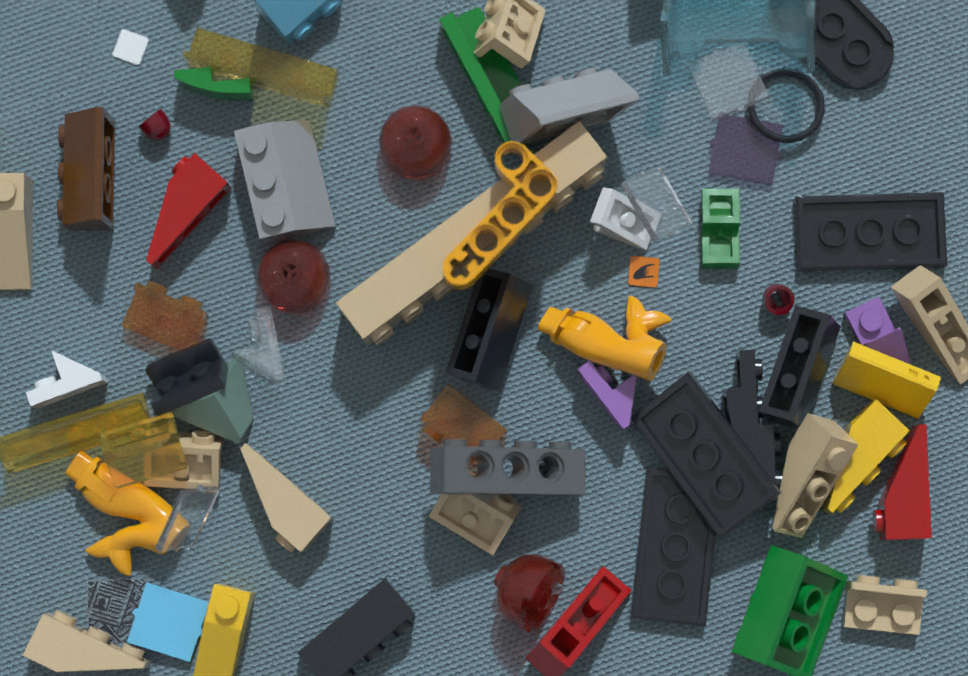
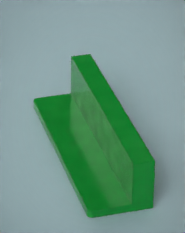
(488, 75)

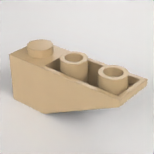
(810, 471)
(66, 647)

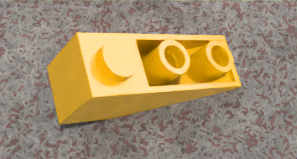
(878, 435)

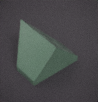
(224, 411)

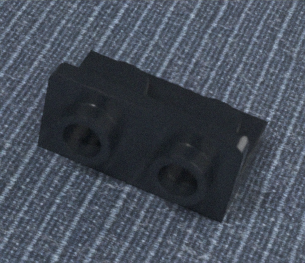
(186, 376)

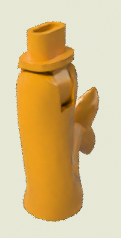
(598, 342)
(127, 502)

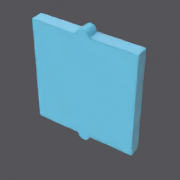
(168, 622)

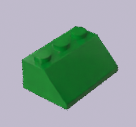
(790, 612)

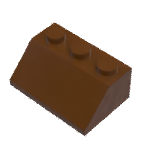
(87, 170)

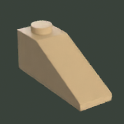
(16, 231)
(936, 318)
(287, 507)

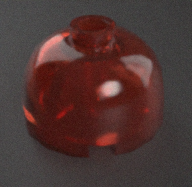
(417, 158)
(297, 293)
(527, 590)

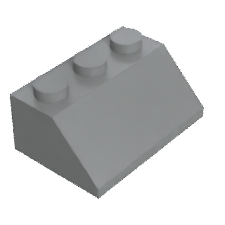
(560, 104)
(284, 180)

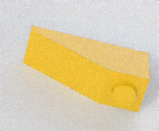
(223, 631)

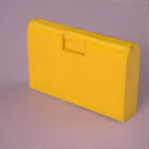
(886, 379)

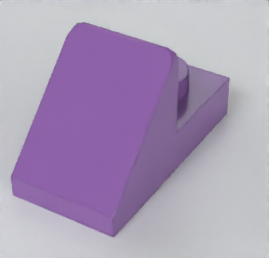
(875, 330)
(615, 402)

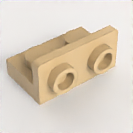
(510, 29)
(203, 460)
(477, 517)
(883, 606)

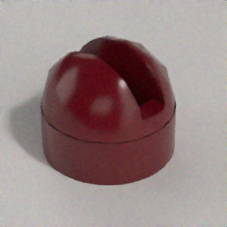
(156, 126)
(785, 296)

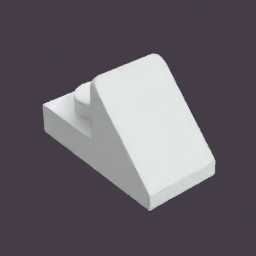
(618, 219)
(74, 380)

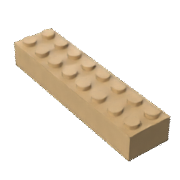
(417, 273)

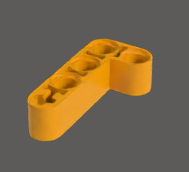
(493, 222)

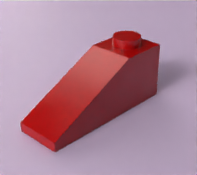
(187, 201)
(906, 497)
(578, 624)

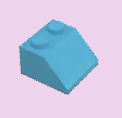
(295, 17)

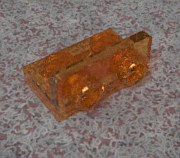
(165, 318)
(458, 418)

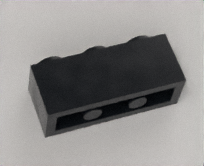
(489, 329)
(799, 367)
(358, 632)

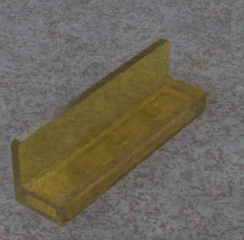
(262, 66)
(69, 433)

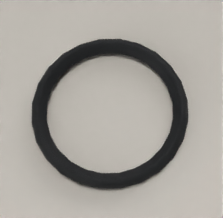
(820, 107)

